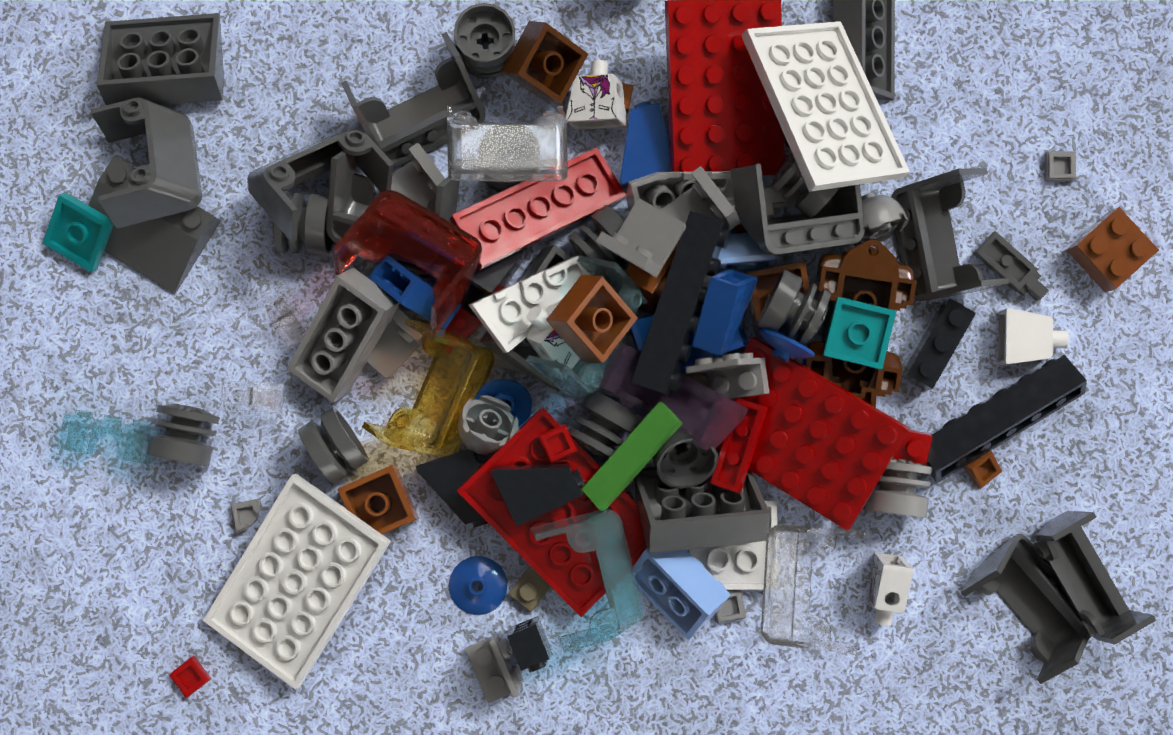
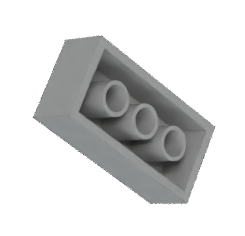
(343, 334)

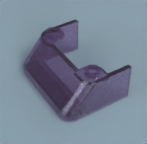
(702, 410)

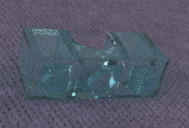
(83, 432)

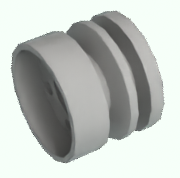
(899, 489)

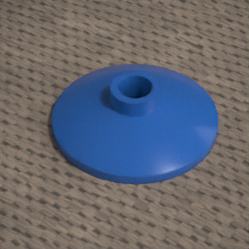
(784, 346)
(516, 394)
(483, 570)

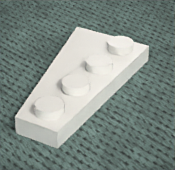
(507, 310)

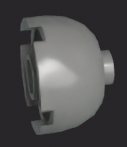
(881, 216)
(486, 425)

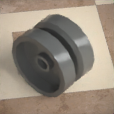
(332, 445)

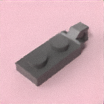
(1011, 264)

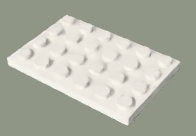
(825, 105)
(296, 581)

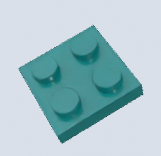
(78, 232)
(859, 332)

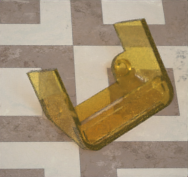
(452, 380)

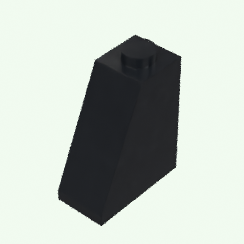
(491, 279)
(446, 476)
(536, 488)

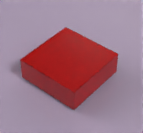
(557, 443)
(190, 676)

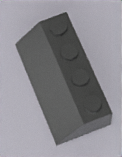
(872, 36)

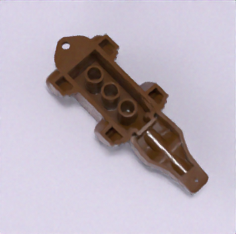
(870, 278)

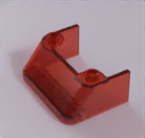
(419, 237)

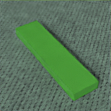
(632, 456)

